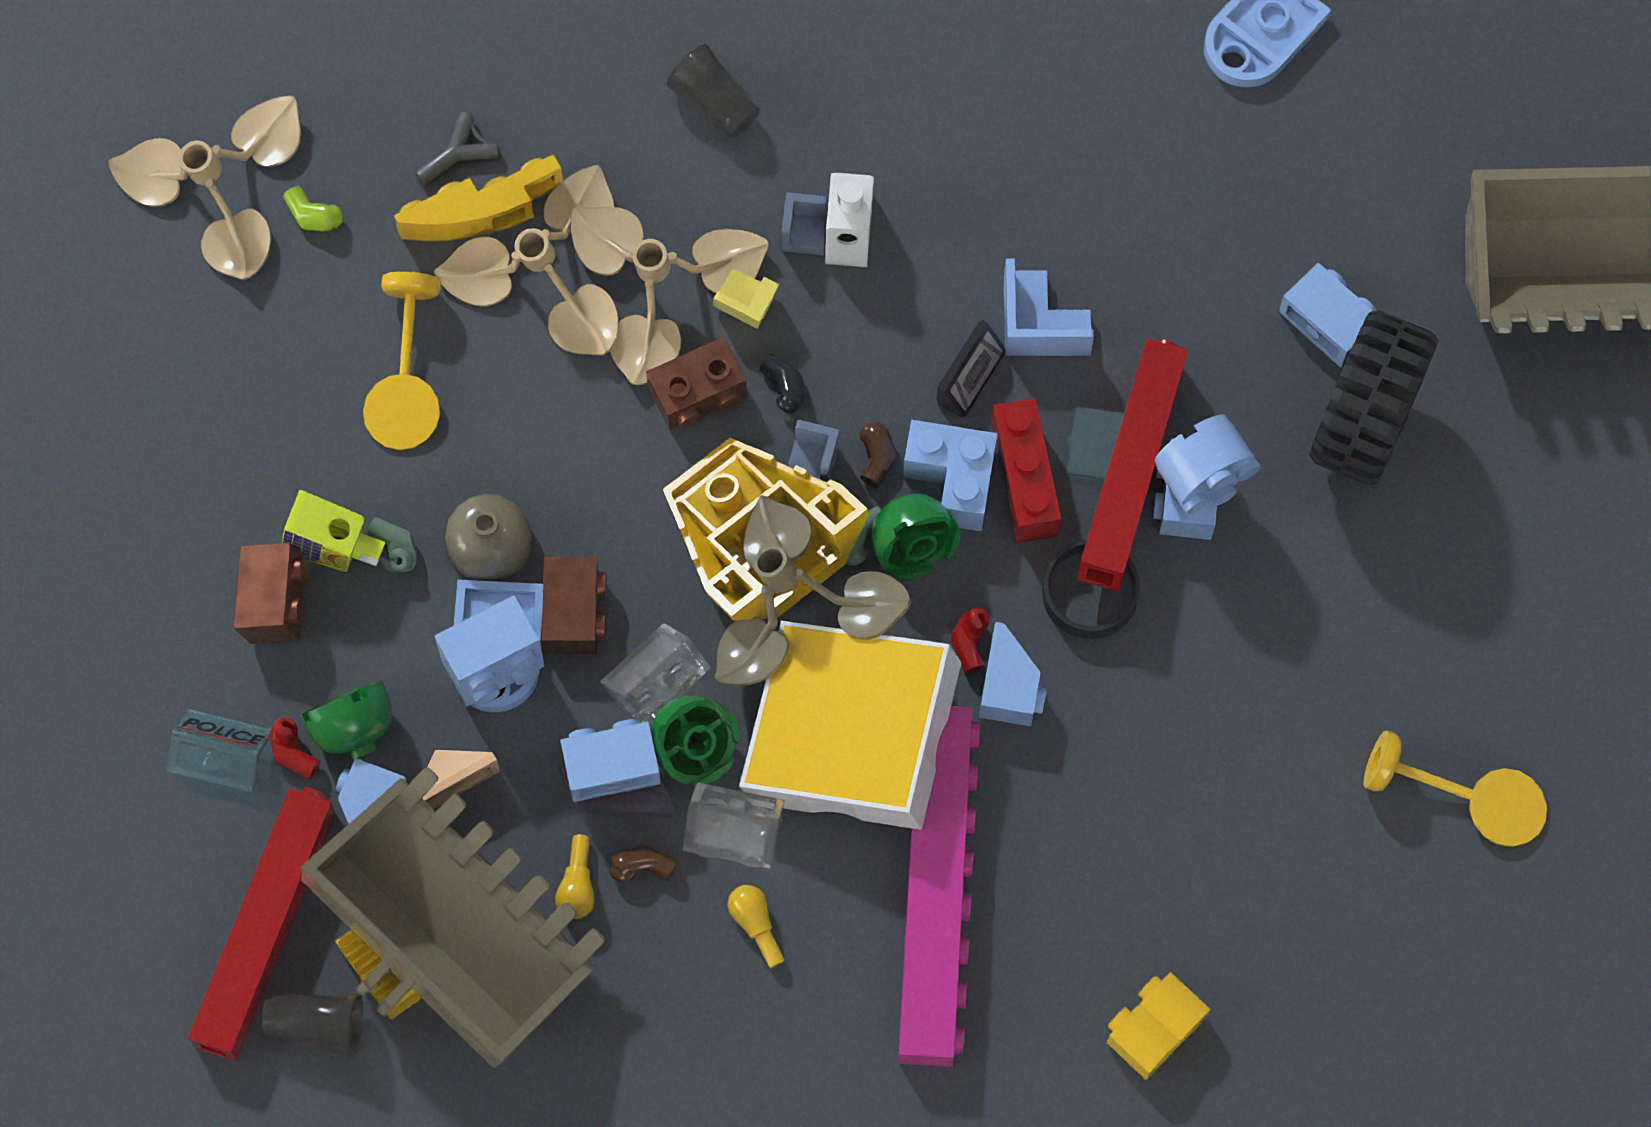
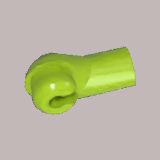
(312, 215)

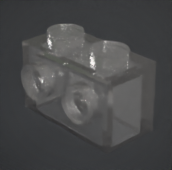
(655, 673)
(733, 825)

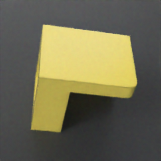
(745, 297)

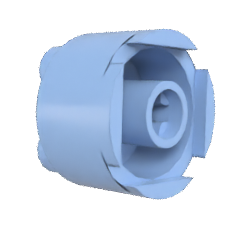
(1206, 464)

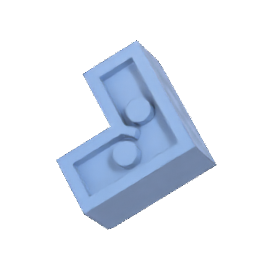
(1034, 328)

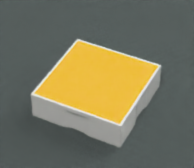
(852, 725)

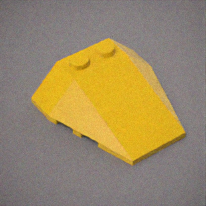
(713, 512)

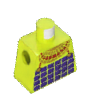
(316, 522)

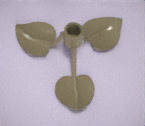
(773, 539)

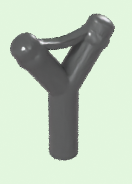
(458, 150)

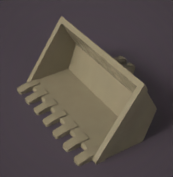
(1560, 246)
(449, 919)

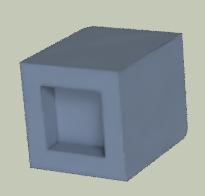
(804, 224)
(815, 449)

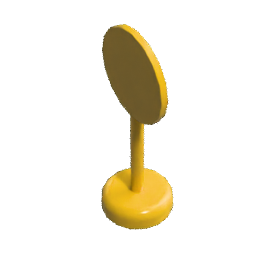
(402, 407)
(1503, 803)

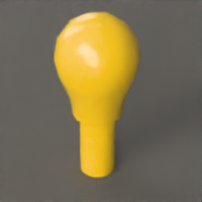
(576, 883)
(750, 910)

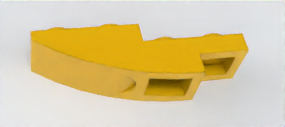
(465, 213)

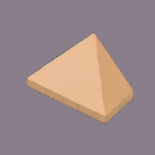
(458, 773)

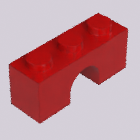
(1027, 470)

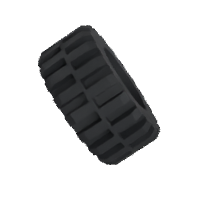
(1373, 397)

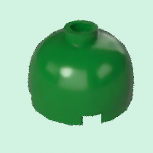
(913, 534)
(351, 720)
(694, 739)

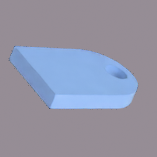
(1263, 34)
(477, 596)

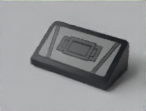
(970, 370)

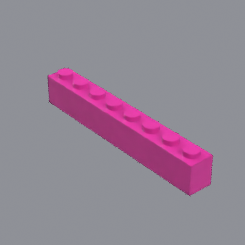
(938, 903)

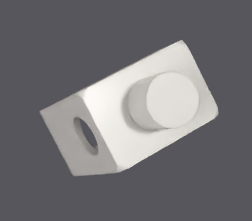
(849, 213)

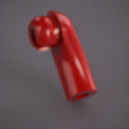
(966, 637)
(287, 749)

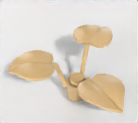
(154, 168)
(612, 235)
(481, 269)

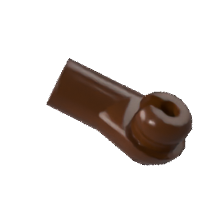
(882, 453)
(640, 859)

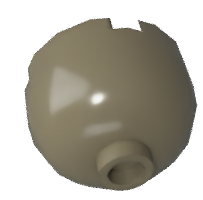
(488, 538)

